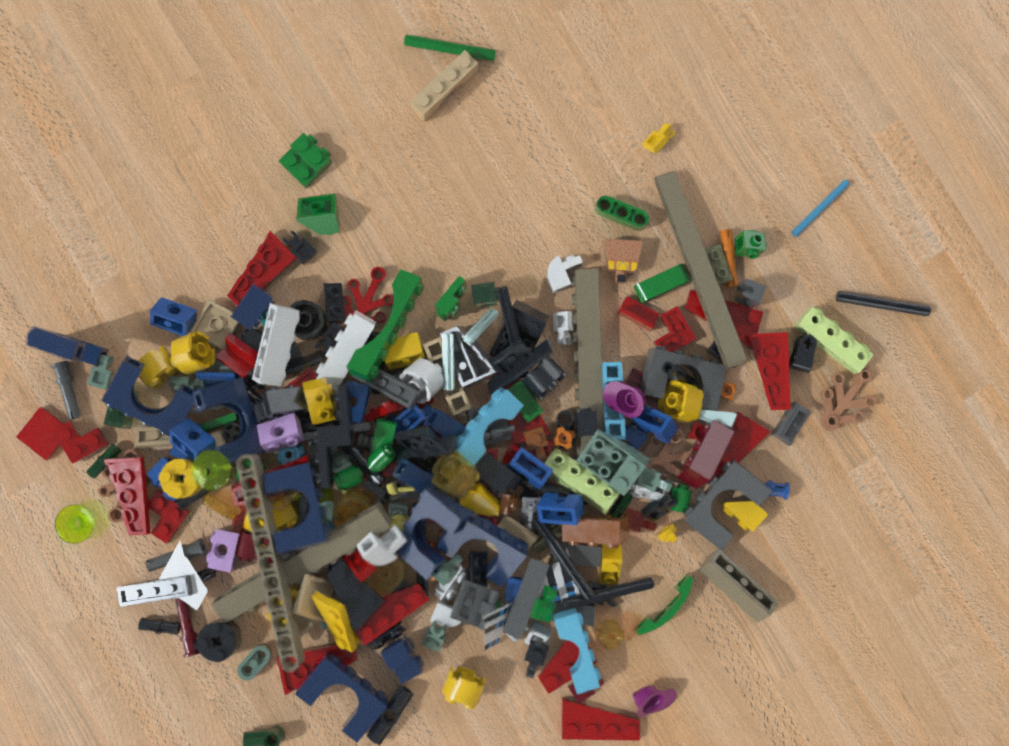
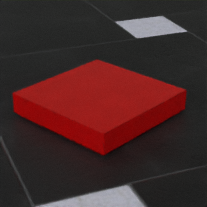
(38, 433)

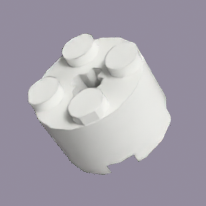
(424, 377)

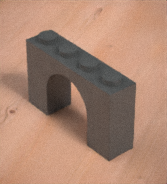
(708, 375)
(732, 477)
(580, 555)

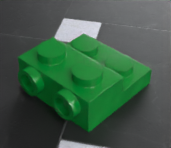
(305, 159)
(448, 304)

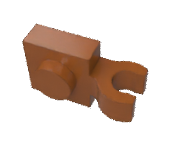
(536, 441)
(509, 503)

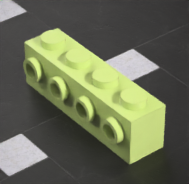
(834, 340)
(581, 481)

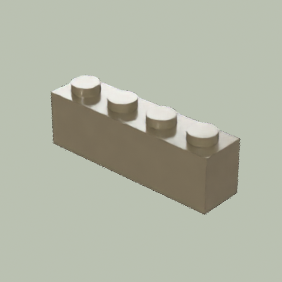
(738, 585)

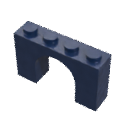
(65, 346)
(121, 396)
(234, 396)
(411, 474)
(445, 511)
(313, 529)
(510, 548)
(332, 672)

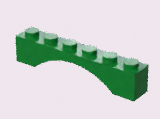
(367, 359)

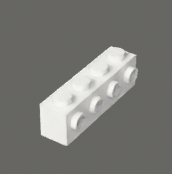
(349, 340)
(275, 345)

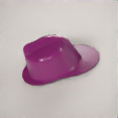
(624, 399)
(653, 700)

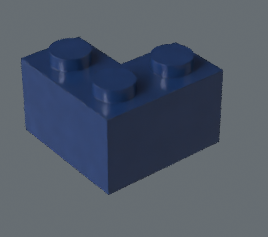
(252, 306)
(402, 659)

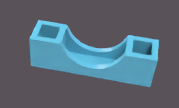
(500, 406)
(613, 421)
(583, 672)

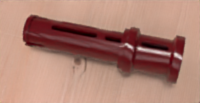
(188, 635)

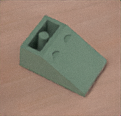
(613, 461)

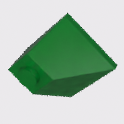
(319, 213)

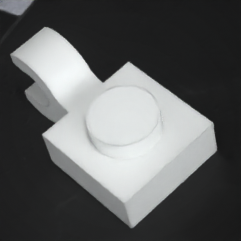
(563, 324)

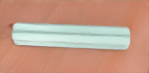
(480, 326)
(448, 361)

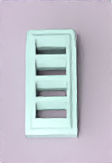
(724, 418)

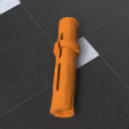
(728, 249)

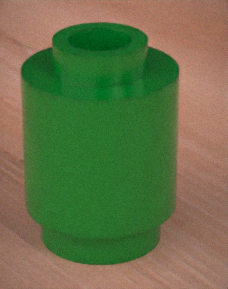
(381, 458)
(348, 478)
(682, 495)

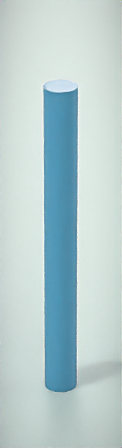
(821, 207)

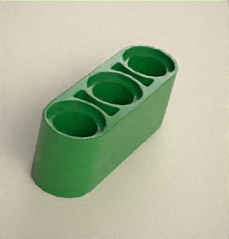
(631, 211)
(662, 283)

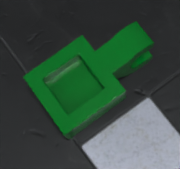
(544, 607)

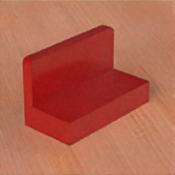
(638, 313)
(237, 356)

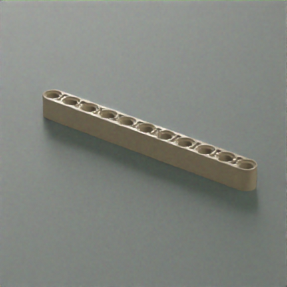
(700, 270)
(267, 571)

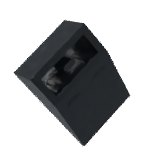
(530, 327)

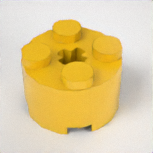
(192, 353)
(157, 368)
(681, 401)
(171, 479)
(463, 687)

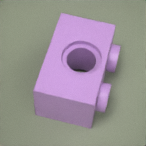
(270, 432)
(215, 558)

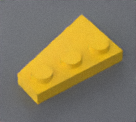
(336, 620)

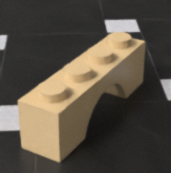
(455, 74)
(456, 398)

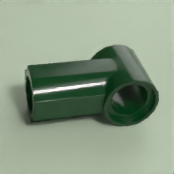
(263, 737)

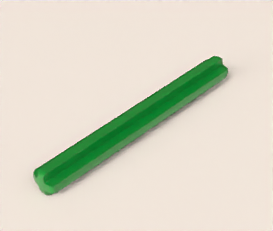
(448, 47)

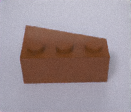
(597, 531)

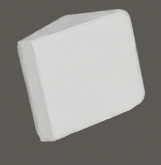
(538, 633)

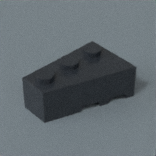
(358, 597)

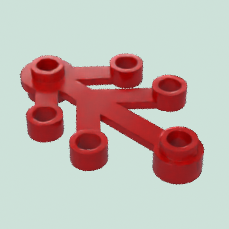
(365, 304)

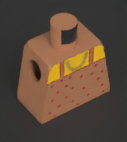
(622, 257)

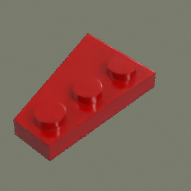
(557, 670)

